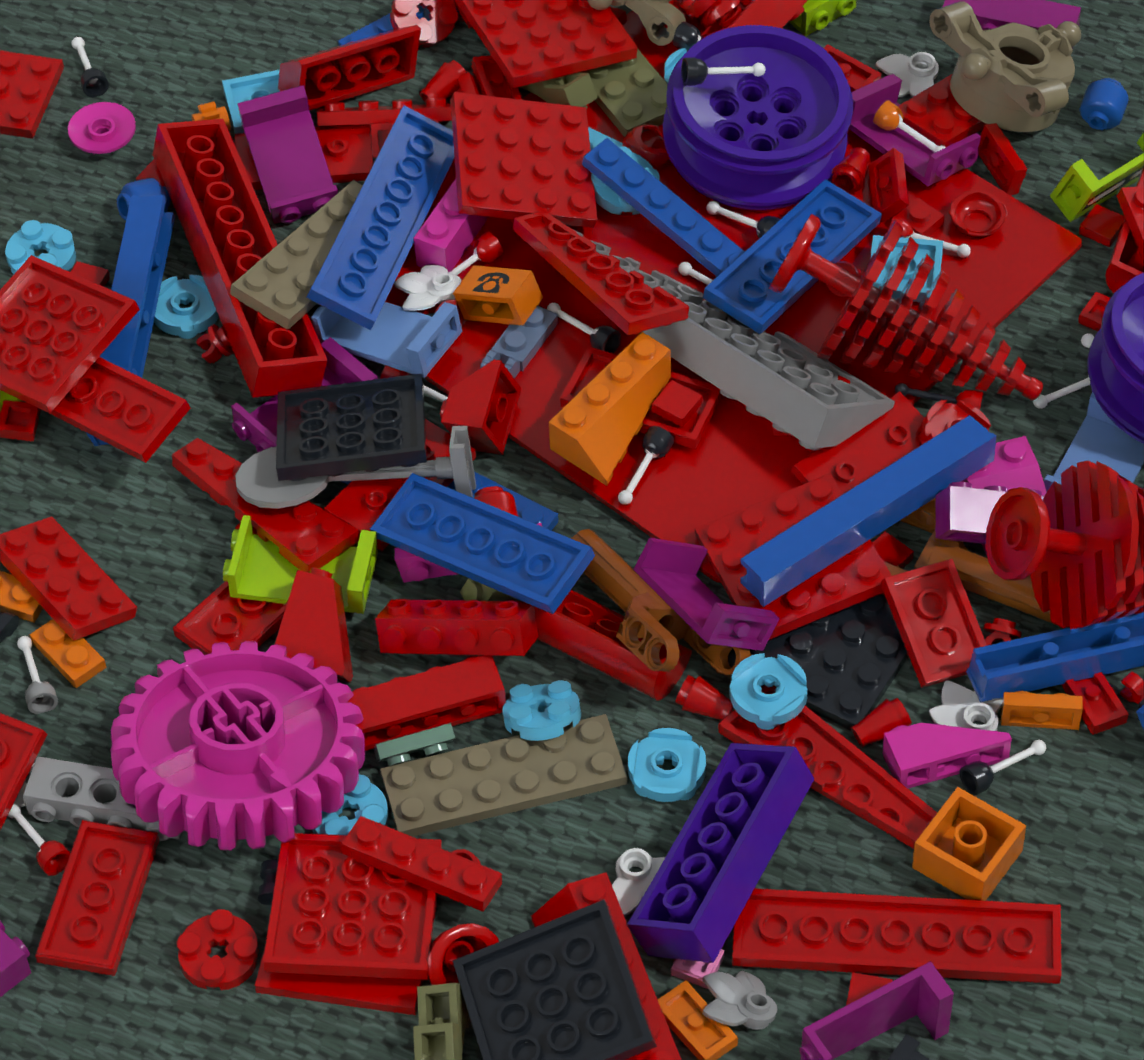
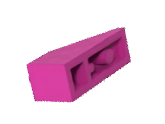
(936, 751)

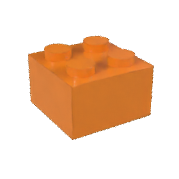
(968, 846)

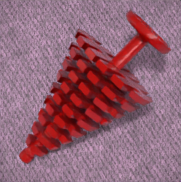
(900, 314)
(1075, 544)

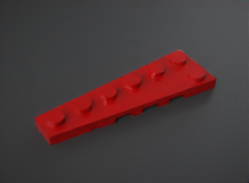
(599, 277)
(302, 532)
(840, 771)

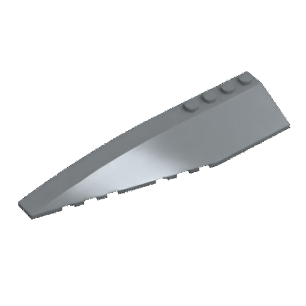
(764, 371)

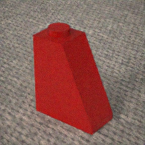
(317, 622)

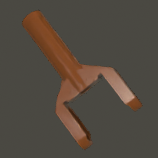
(972, 568)
(647, 613)

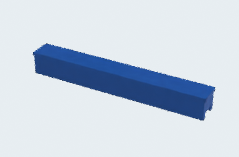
(139, 278)
(867, 510)
(1057, 657)

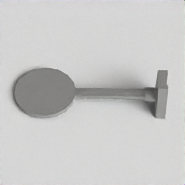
(260, 486)

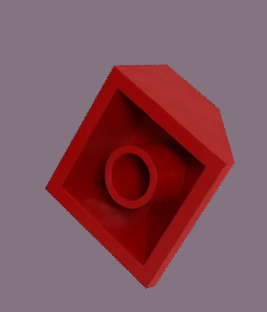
(484, 405)

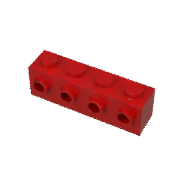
(457, 627)
(430, 699)

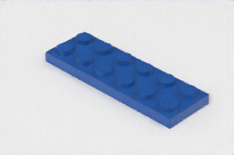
(744, 284)
(483, 543)

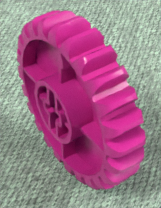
(237, 745)

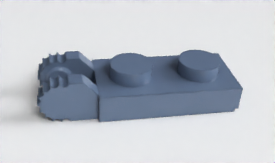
(521, 343)

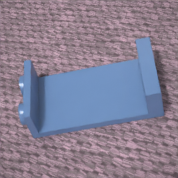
(397, 338)
(1101, 442)

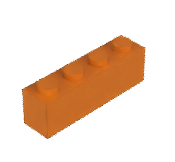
(611, 408)

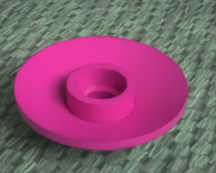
(101, 127)

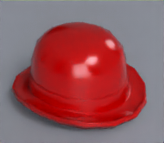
(453, 945)

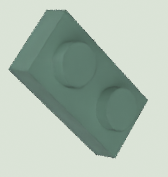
(431, 741)

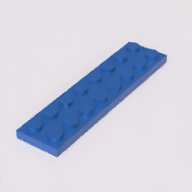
(385, 219)

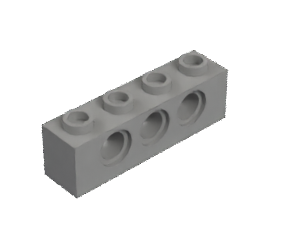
(91, 787)

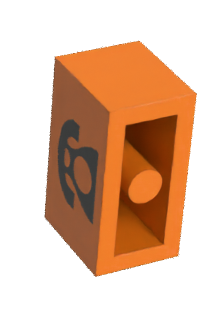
(498, 295)

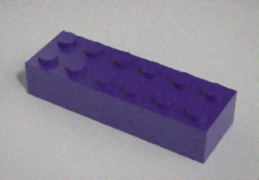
(721, 852)

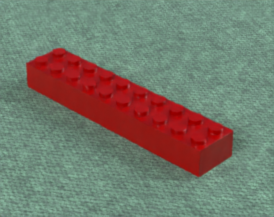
(228, 239)

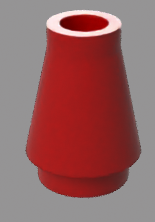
(444, 81)
(851, 171)
(703, 699)
(881, 720)

